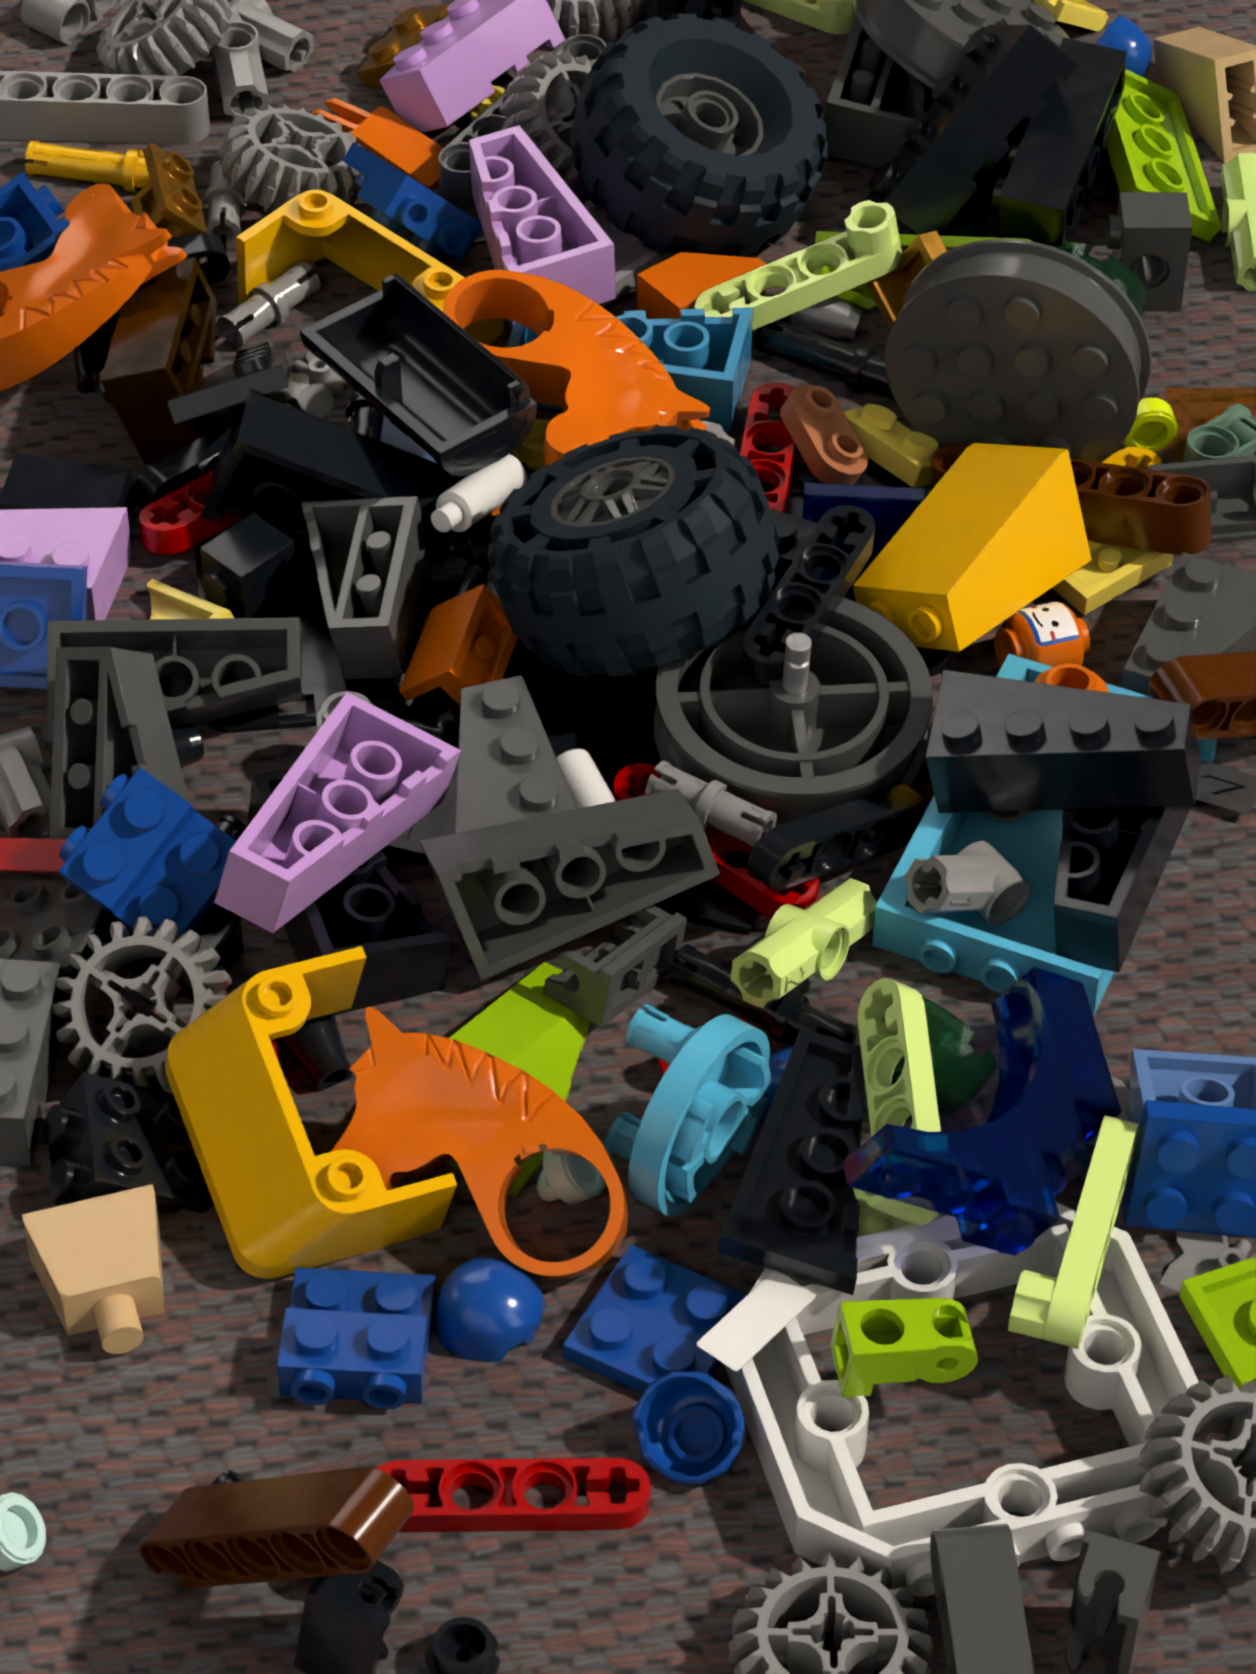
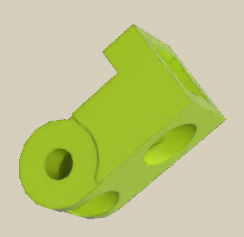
(900, 1343)

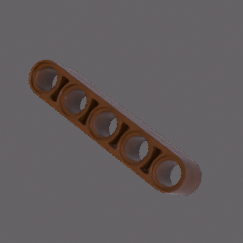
(1129, 504)
(1216, 687)
(279, 1528)

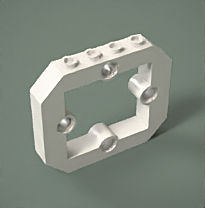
(816, 1469)

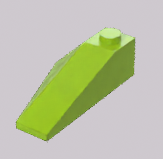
(533, 1036)

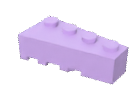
(536, 219)
(72, 537)
(334, 810)

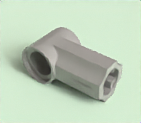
(278, 40)
(240, 69)
(23, 786)
(968, 882)

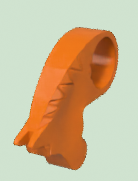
(81, 285)
(577, 362)
(445, 1101)

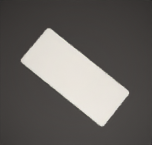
(756, 1320)

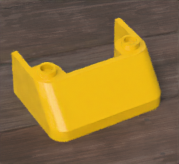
(326, 226)
(266, 1183)

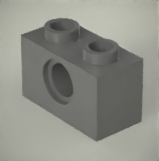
(1153, 242)

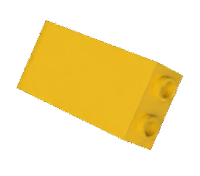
(979, 546)

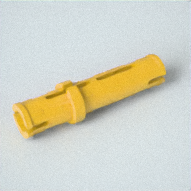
(88, 165)

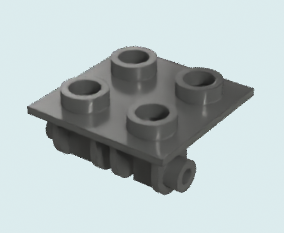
(50, 923)

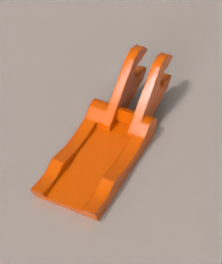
(389, 139)

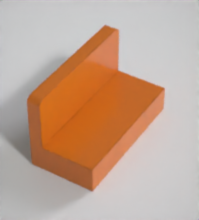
(461, 646)

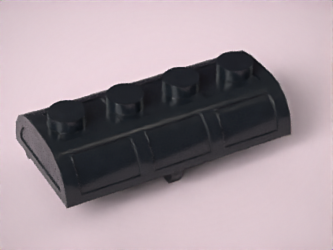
(426, 376)

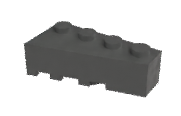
(565, 874)

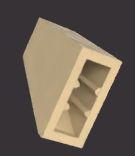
(1214, 86)

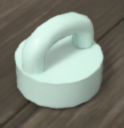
(568, 1179)
(20, 1532)

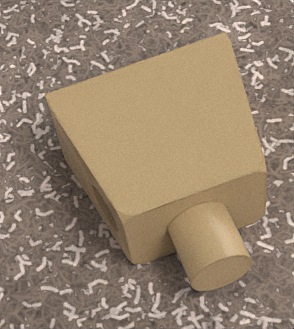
(101, 1264)

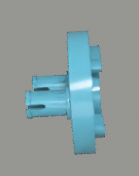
(699, 1110)

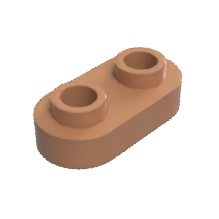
(823, 435)

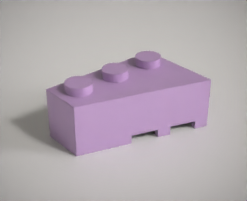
(463, 55)

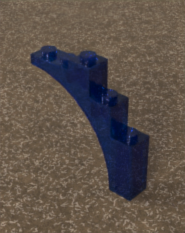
(1034, 1142)

